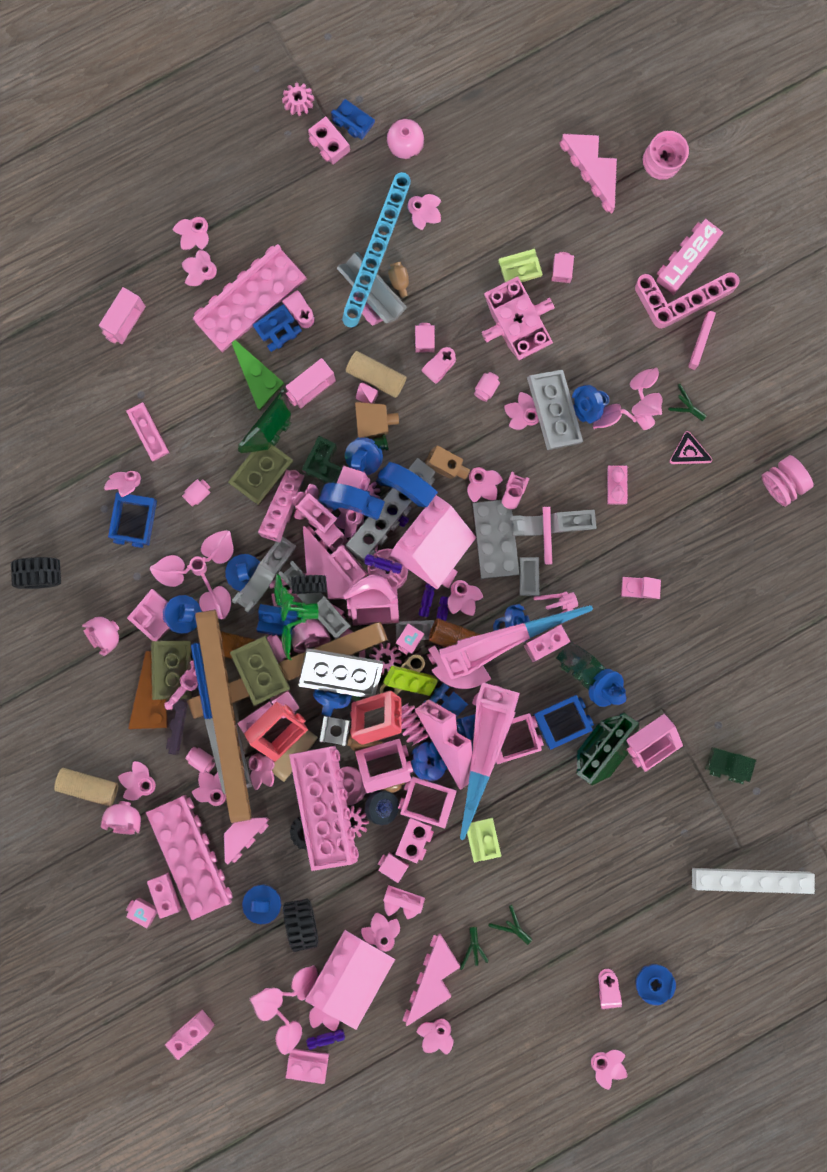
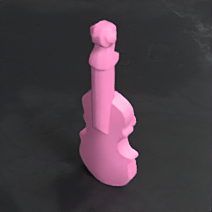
(188, 682)

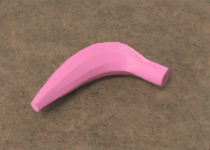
(371, 582)

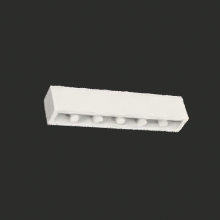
(753, 880)

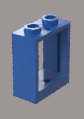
(116, 515)
(547, 735)

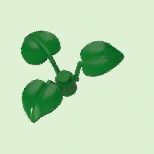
(304, 611)

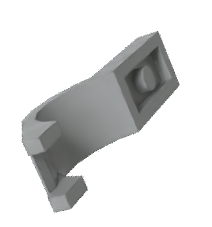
(559, 523)
(264, 574)
(327, 613)

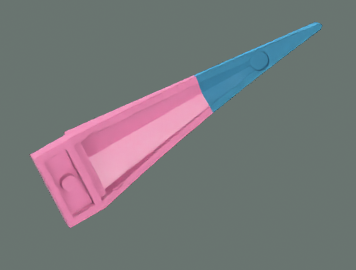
(480, 649)
(492, 721)

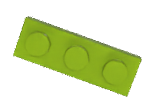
(410, 680)

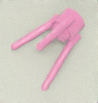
(566, 601)

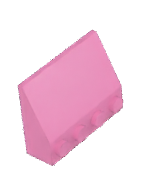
(434, 543)
(350, 980)

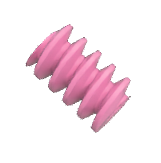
(412, 725)

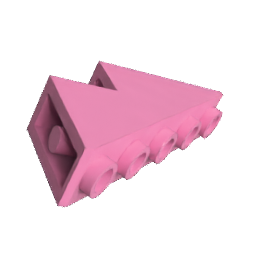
(595, 170)
(281, 506)
(319, 564)
(452, 746)
(431, 987)

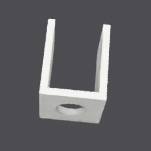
(326, 735)

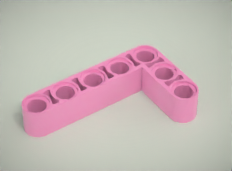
(685, 301)

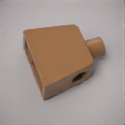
(374, 420)
(438, 461)

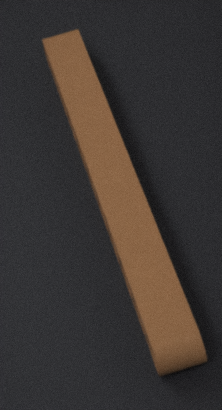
(292, 668)
(223, 716)

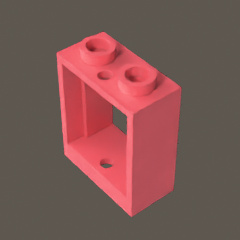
(392, 723)
(284, 740)

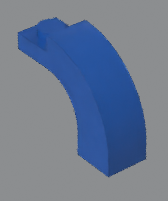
(407, 483)
(352, 498)

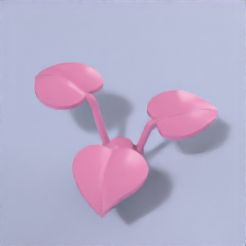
(643, 410)
(217, 547)
(269, 1000)

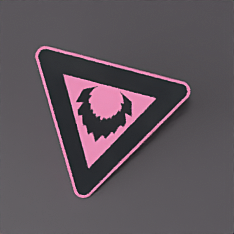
(690, 451)

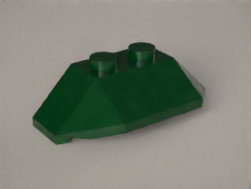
(269, 426)
(605, 748)

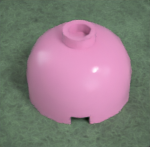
(405, 138)
(102, 634)
(309, 635)
(121, 818)

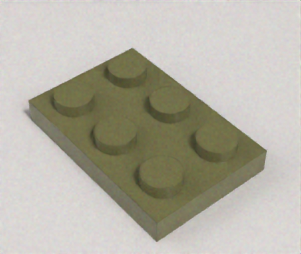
(260, 473)
(169, 663)
(260, 670)

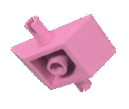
(512, 302)

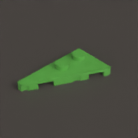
(260, 379)

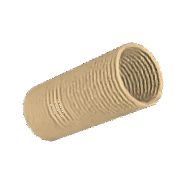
(376, 374)
(91, 787)

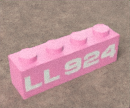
(689, 256)

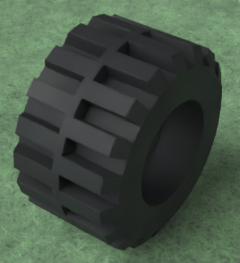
(35, 573)
(300, 925)

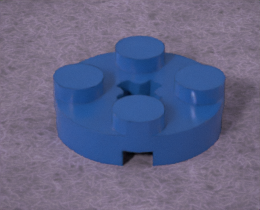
(419, 763)
(662, 993)

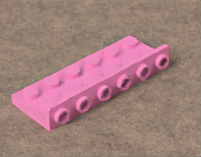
(249, 298)
(324, 808)
(189, 857)

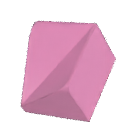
(366, 394)

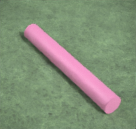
(547, 535)

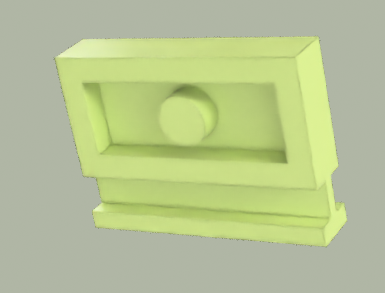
(523, 265)
(483, 840)

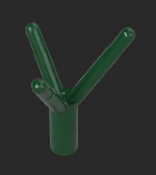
(692, 409)
(514, 928)
(475, 946)

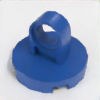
(589, 403)
(363, 455)
(240, 570)
(181, 614)
(513, 617)
(607, 689)
(331, 700)
(261, 904)

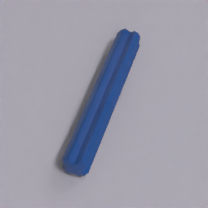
(201, 680)

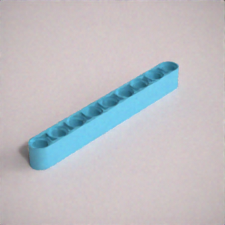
(375, 257)

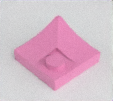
(149, 616)

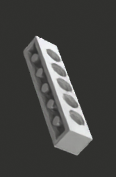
(368, 529)

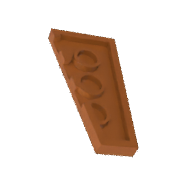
(147, 712)

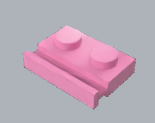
(307, 1066)

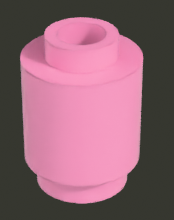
(486, 386)
(196, 492)
(200, 760)

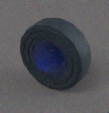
(381, 807)

